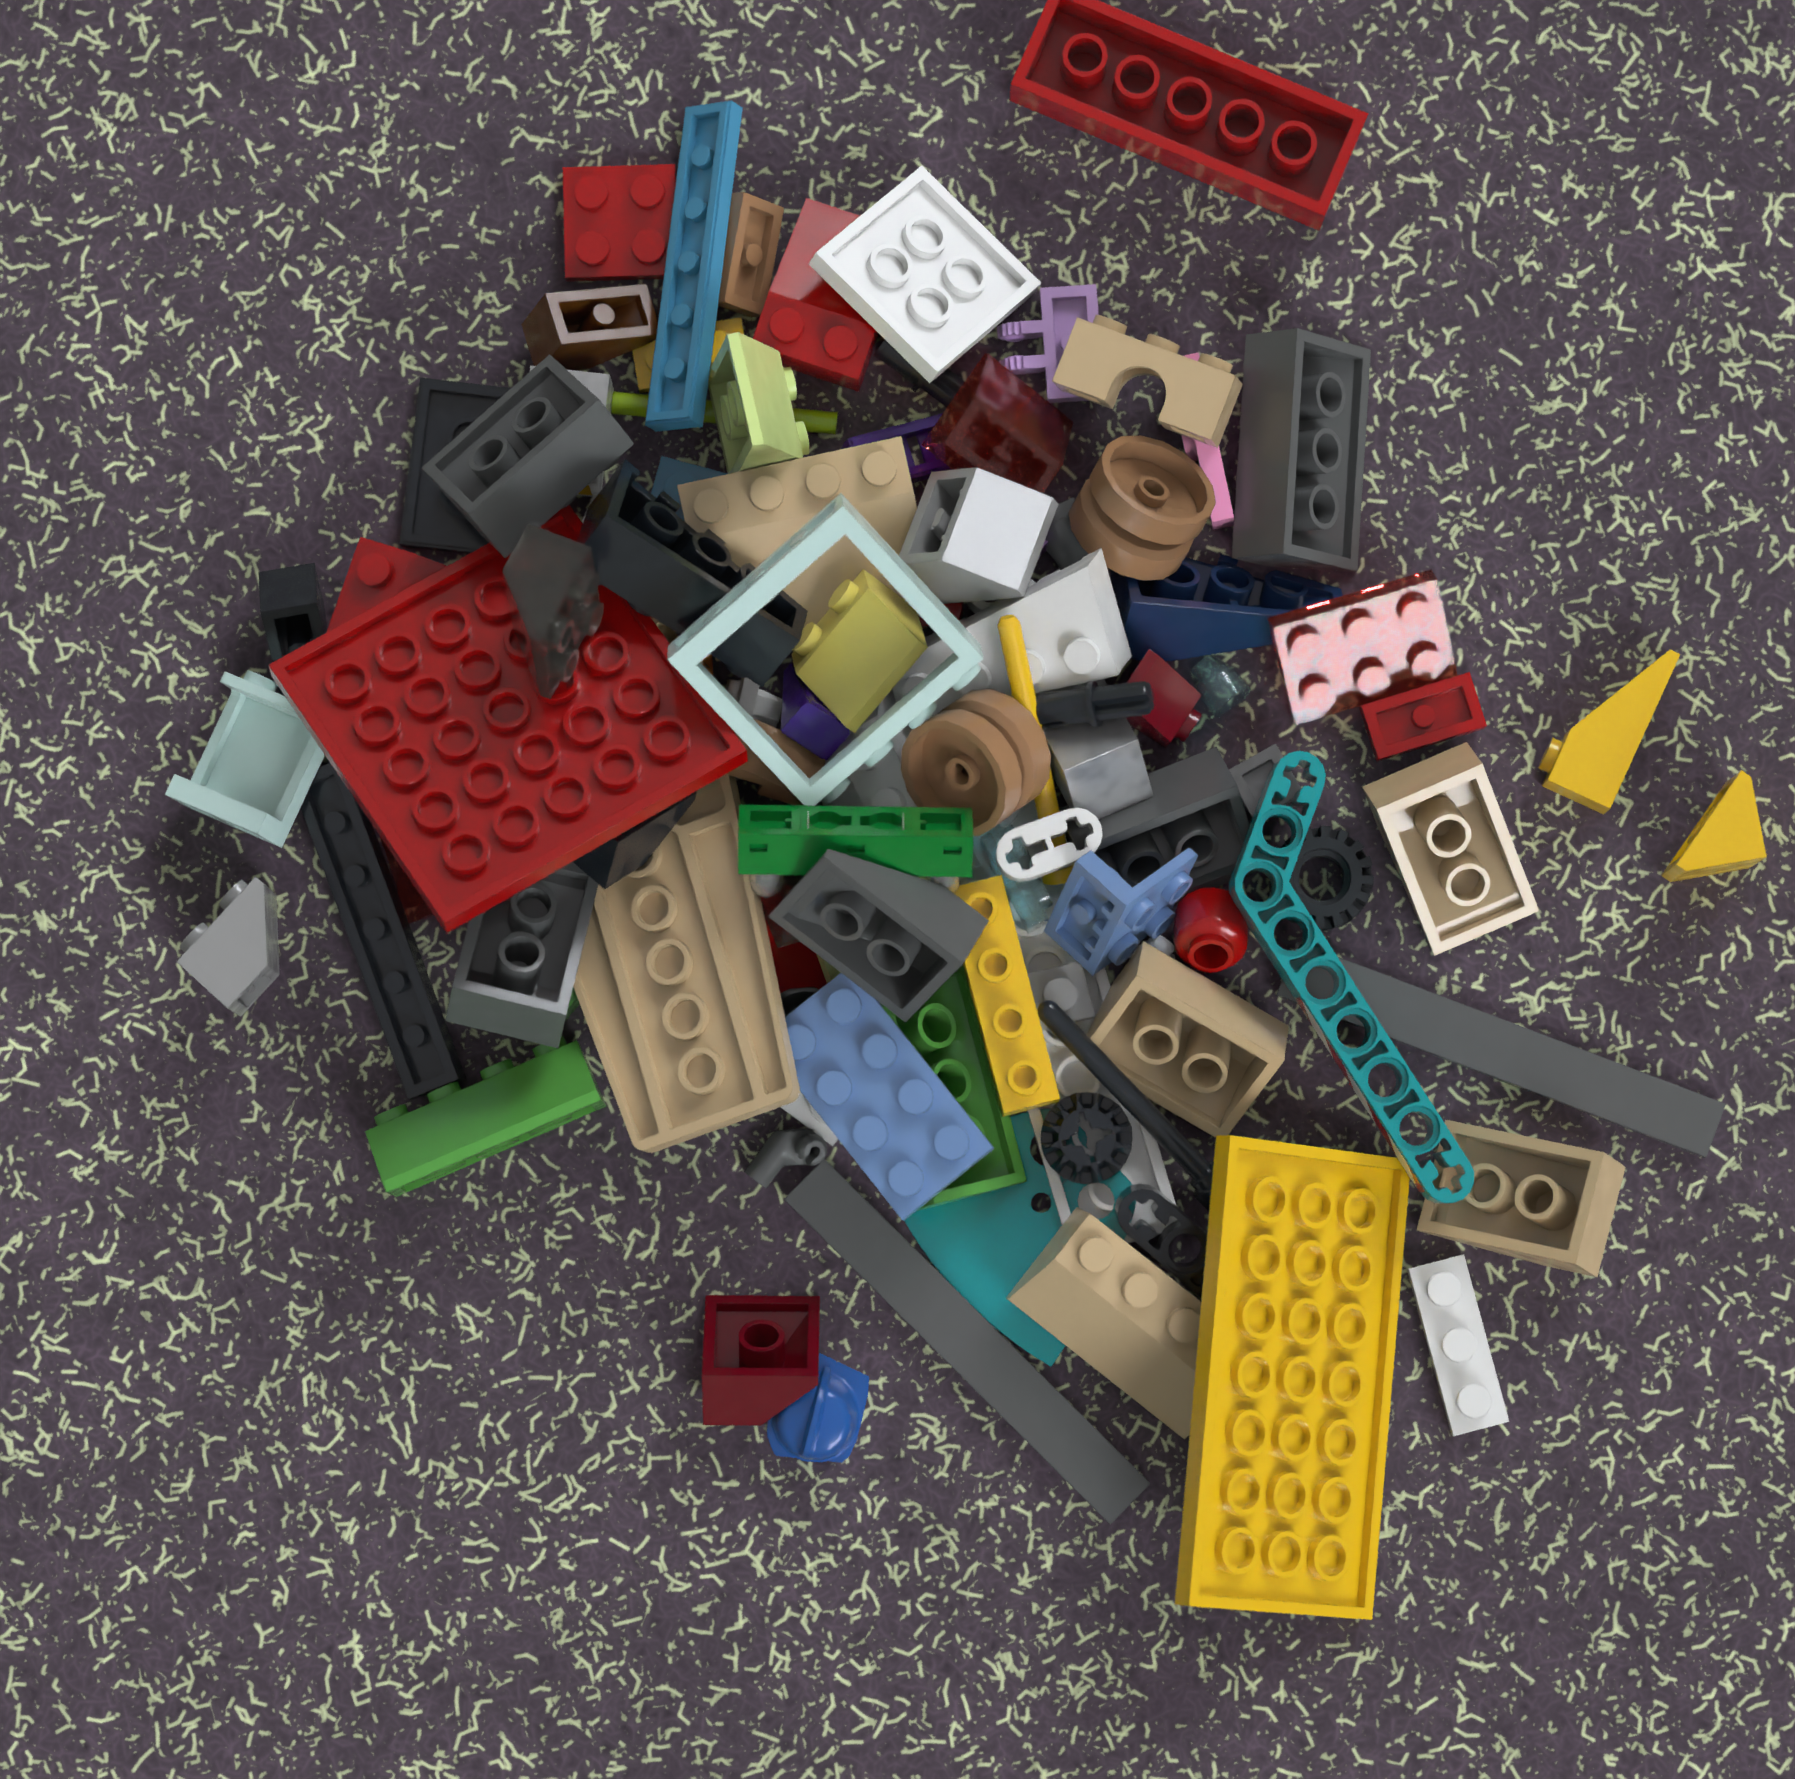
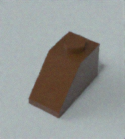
(590, 325)

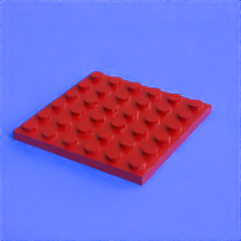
(464, 758)

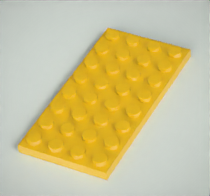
(1293, 1380)

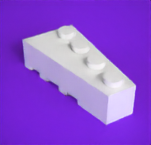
(1067, 631)

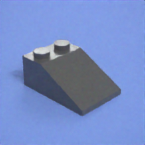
(881, 928)
(525, 959)

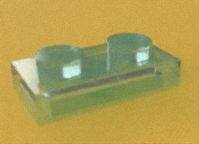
(1027, 897)

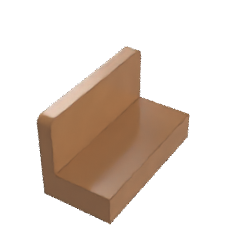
(749, 253)

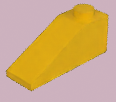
(1600, 748)

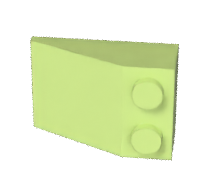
(754, 405)

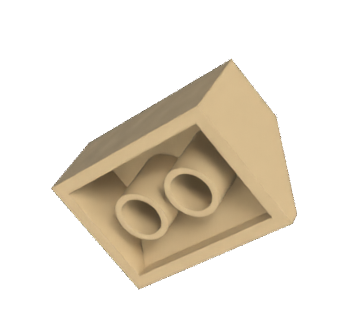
(1188, 1040)

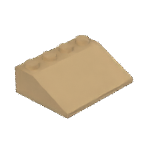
(770, 503)

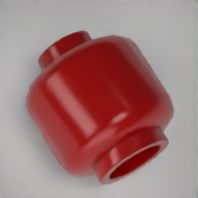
(1209, 930)

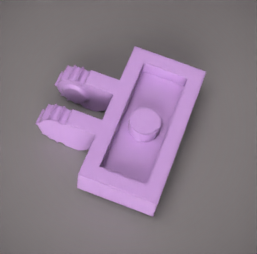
(1058, 315)

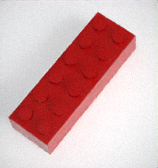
(1188, 107)

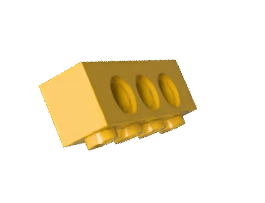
(1006, 1004)

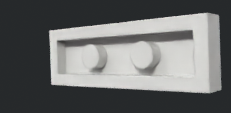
(1458, 1345)

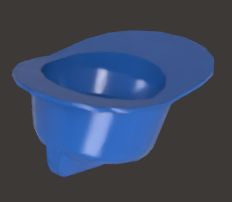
(825, 1419)

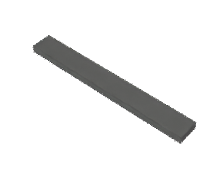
(1529, 1059)
(967, 1341)

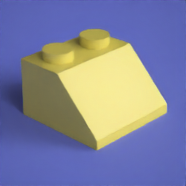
(859, 648)

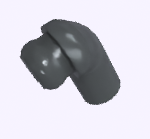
(786, 1149)

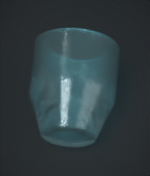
(1218, 684)

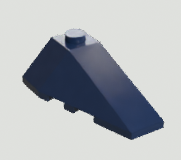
(1208, 608)

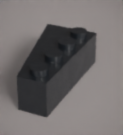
(680, 574)

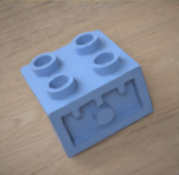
(1105, 918)

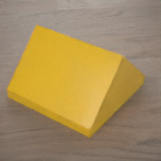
(1724, 837)

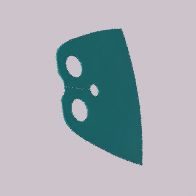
(996, 1236)

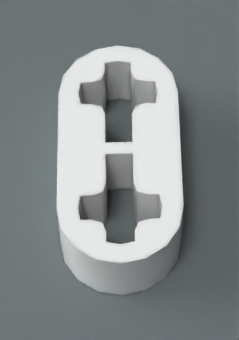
(1043, 831)

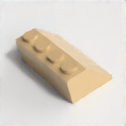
(1117, 1315)

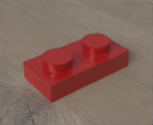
(1423, 717)

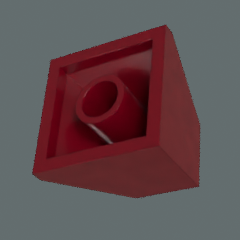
(757, 1356)

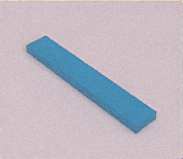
(693, 266)

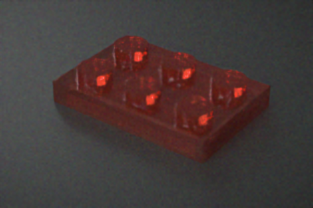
(1363, 646)

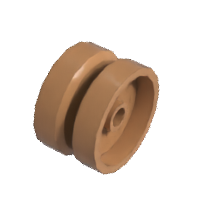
(1142, 507)
(977, 756)

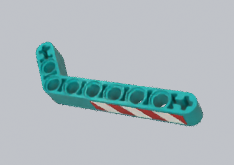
(1345, 997)

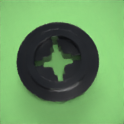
(1072, 1161)

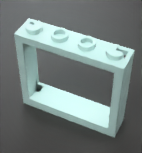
(765, 583)

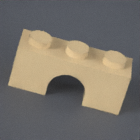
(1103, 359)

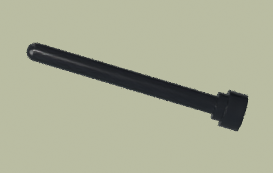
(1131, 1098)

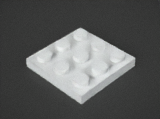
(925, 274)

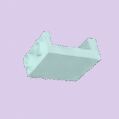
(254, 763)

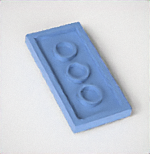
(881, 1096)

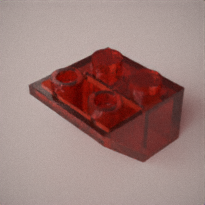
(1001, 428)

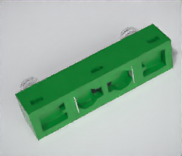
(908, 839)

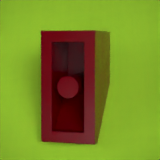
(1173, 702)

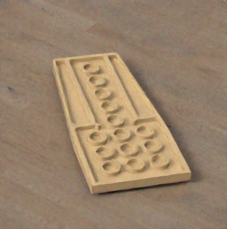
(687, 984)

